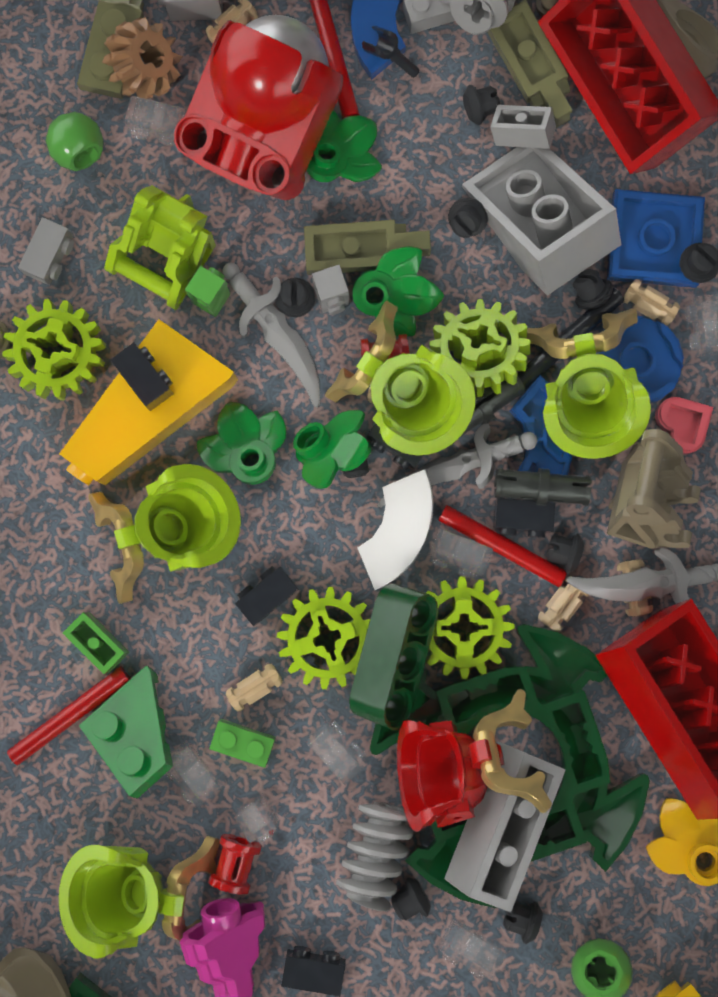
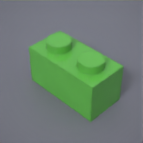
(208, 290)
(96, 642)
(242, 743)

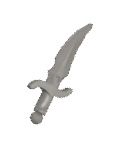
(275, 328)
(482, 456)
(649, 582)

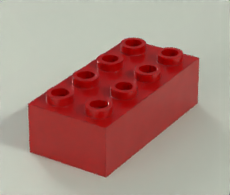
(632, 76)
(671, 688)

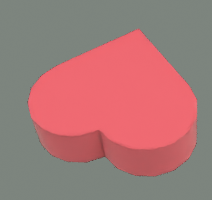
(684, 421)

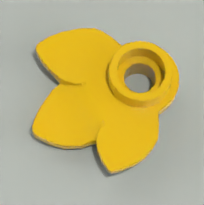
(683, 842)

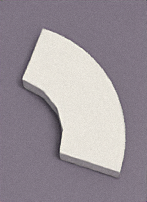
(402, 531)

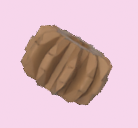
(148, 41)

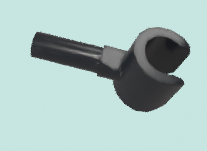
(388, 49)

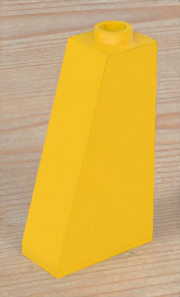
(120, 425)

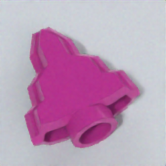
(226, 945)

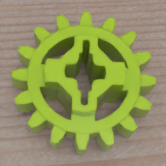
(56, 331)
(477, 344)
(307, 644)
(465, 649)

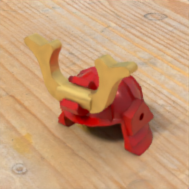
(449, 772)

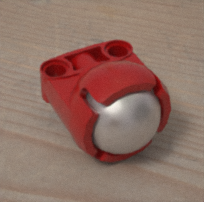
(261, 104)

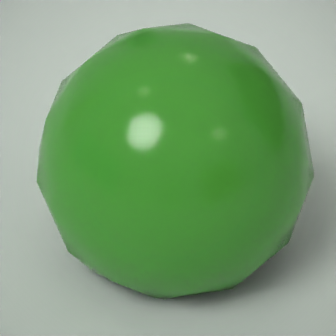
(74, 141)
(608, 975)

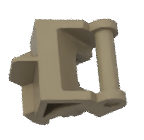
(647, 485)

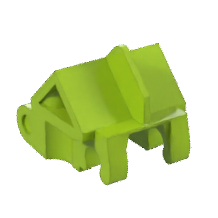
(170, 229)

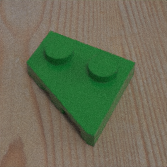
(131, 734)

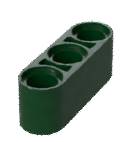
(393, 655)

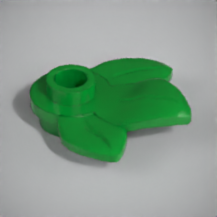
(348, 146)
(401, 286)
(240, 437)
(331, 448)

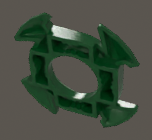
(555, 697)

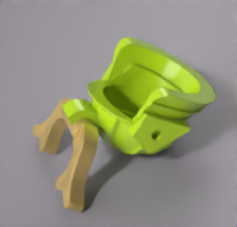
(419, 397)
(595, 402)
(183, 520)
(116, 895)

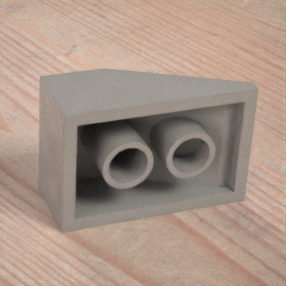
(545, 215)

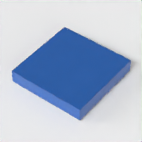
(654, 235)

